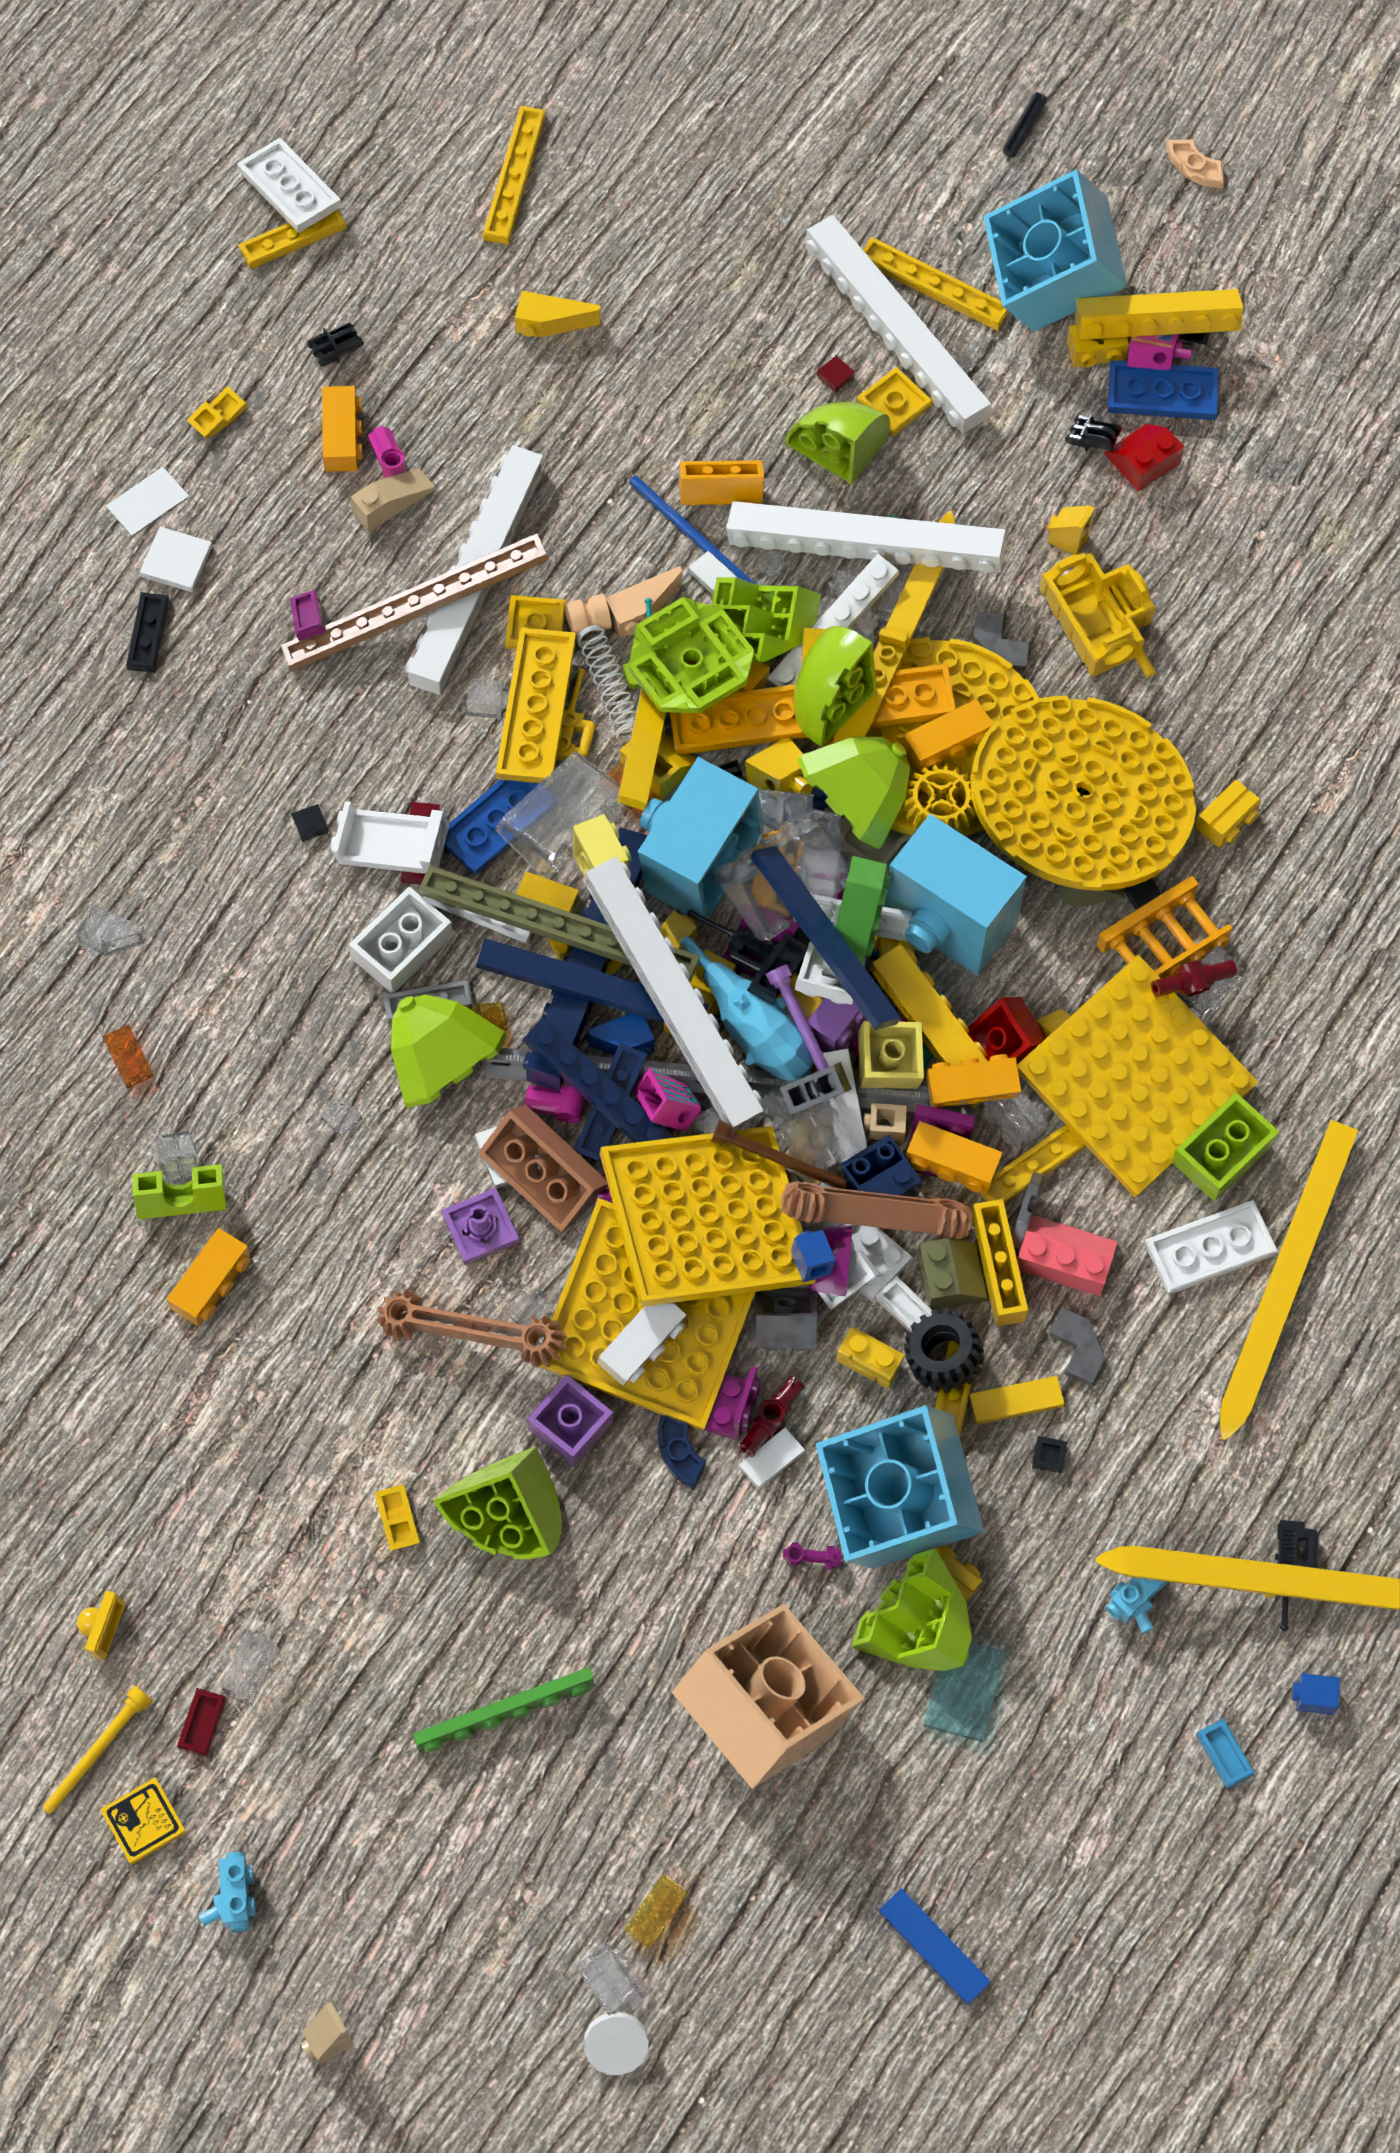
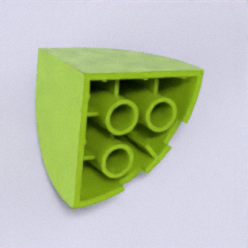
(840, 437)
(833, 683)
(506, 1507)

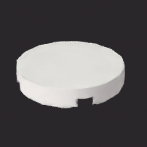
(616, 2043)

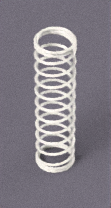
(630, 723)

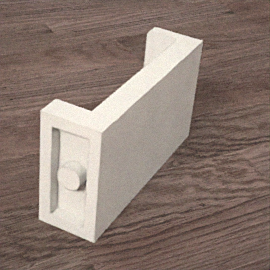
(389, 839)

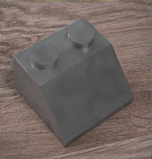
(786, 1319)

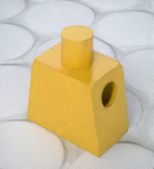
(777, 769)

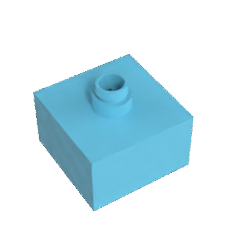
(1054, 250)
(695, 834)
(957, 895)
(899, 1487)

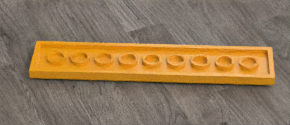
(769, 712)

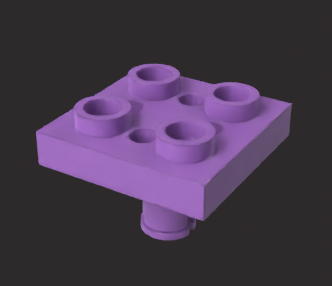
(476, 1216)

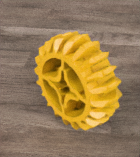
(940, 789)

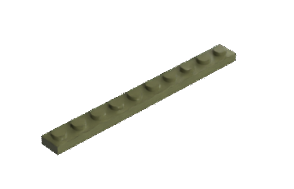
(532, 916)

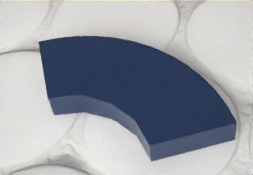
(678, 1453)

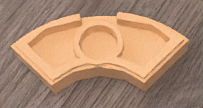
(1195, 165)

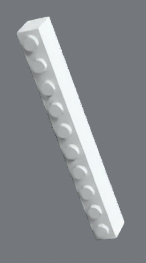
(897, 324)
(493, 531)
(866, 536)
(672, 993)

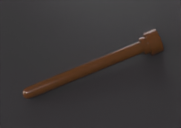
(726, 1135)

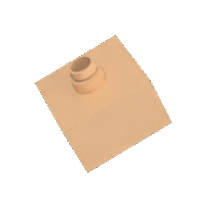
(767, 1695)

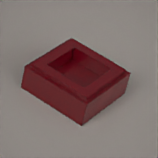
(835, 373)

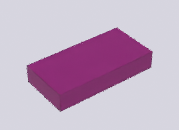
(307, 615)

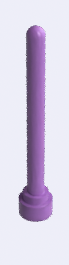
(781, 979)

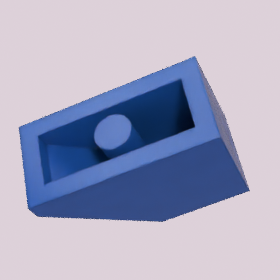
(628, 1030)

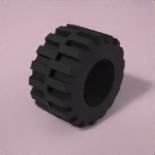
(939, 1329)

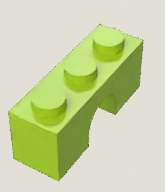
(158, 1198)

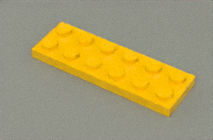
(536, 705)

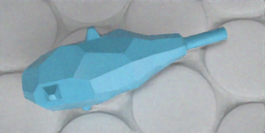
(761, 1029)

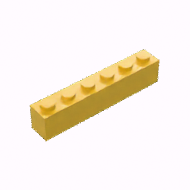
(1159, 314)
(920, 1002)

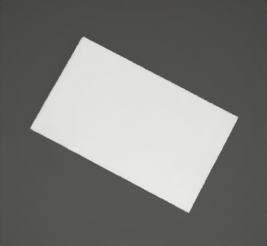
(147, 500)

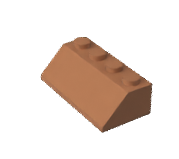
(564, 1184)

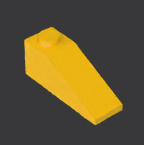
(551, 315)

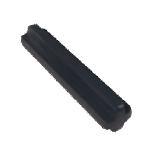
(1024, 124)

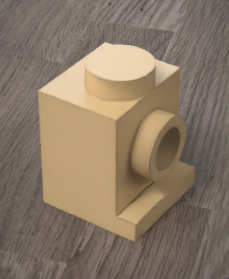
(890, 1114)

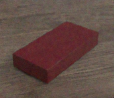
(201, 1722)

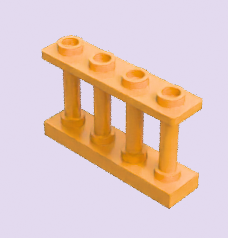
(1161, 910)

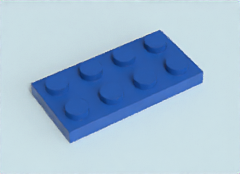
(1165, 393)
(473, 833)

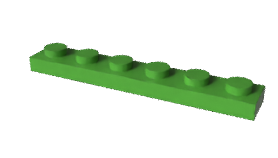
(516, 1706)

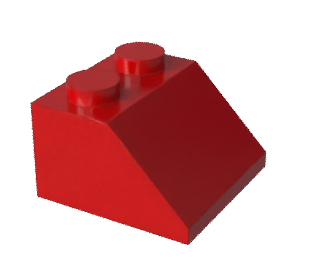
(1146, 455)
(1007, 1029)

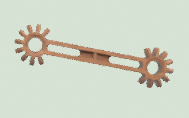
(871, 1209)
(472, 1328)

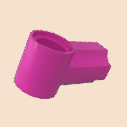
(387, 452)
(563, 1104)

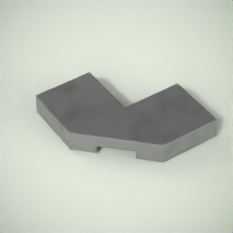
(988, 635)
(1027, 1209)
(1079, 1333)

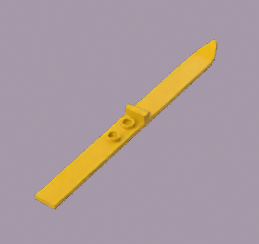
(894, 641)
(1285, 1277)
(1253, 1576)

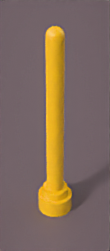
(135, 1703)

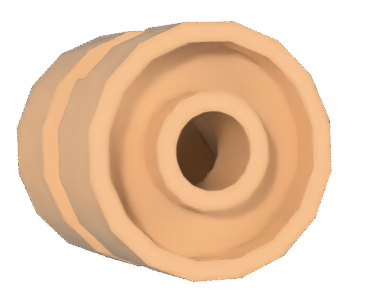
(593, 612)

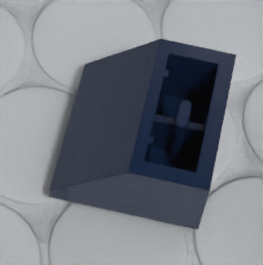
(881, 1170)

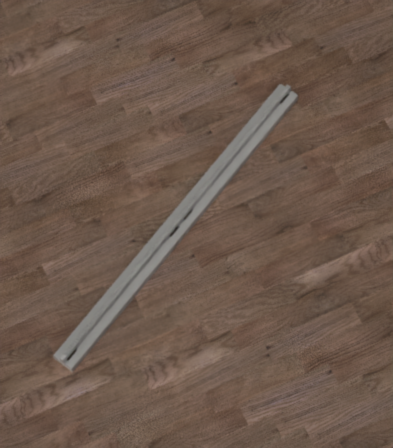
(758, 1080)

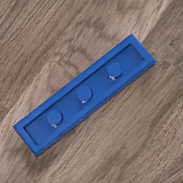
(934, 1946)

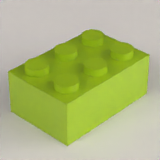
(1225, 1146)

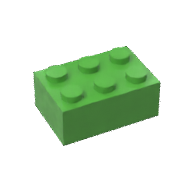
(862, 905)

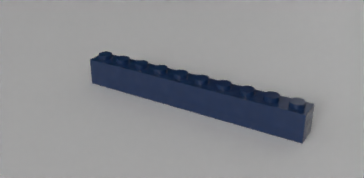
(569, 1012)

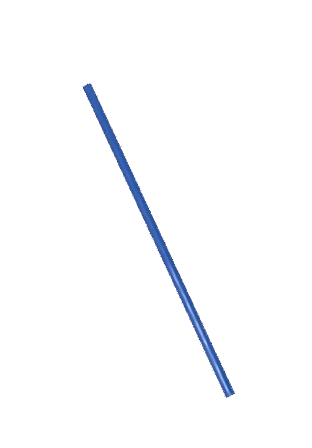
(685, 526)

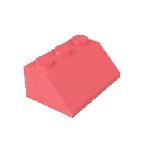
(1066, 1255)

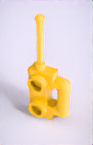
(574, 722)

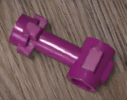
(795, 1554)

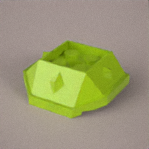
(685, 634)

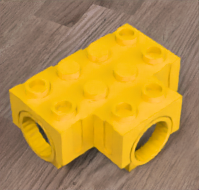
(1099, 610)

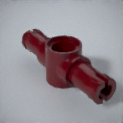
(1193, 978)
(765, 1428)

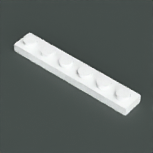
(843, 612)

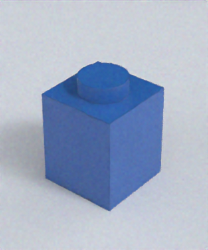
(812, 1255)
(1316, 1694)

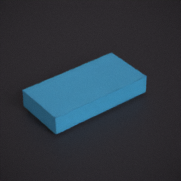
(1225, 1753)

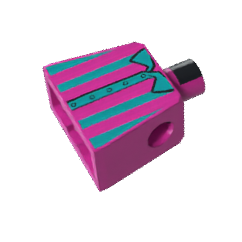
(667, 1100)

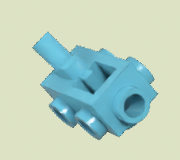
(1133, 1601)
(233, 1902)

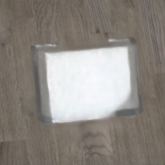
(544, 819)
(751, 891)

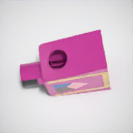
(1157, 351)

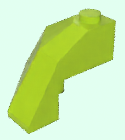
(767, 615)
(863, 781)
(438, 1044)
(919, 1620)

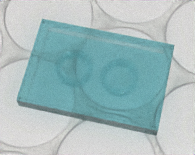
(965, 1695)

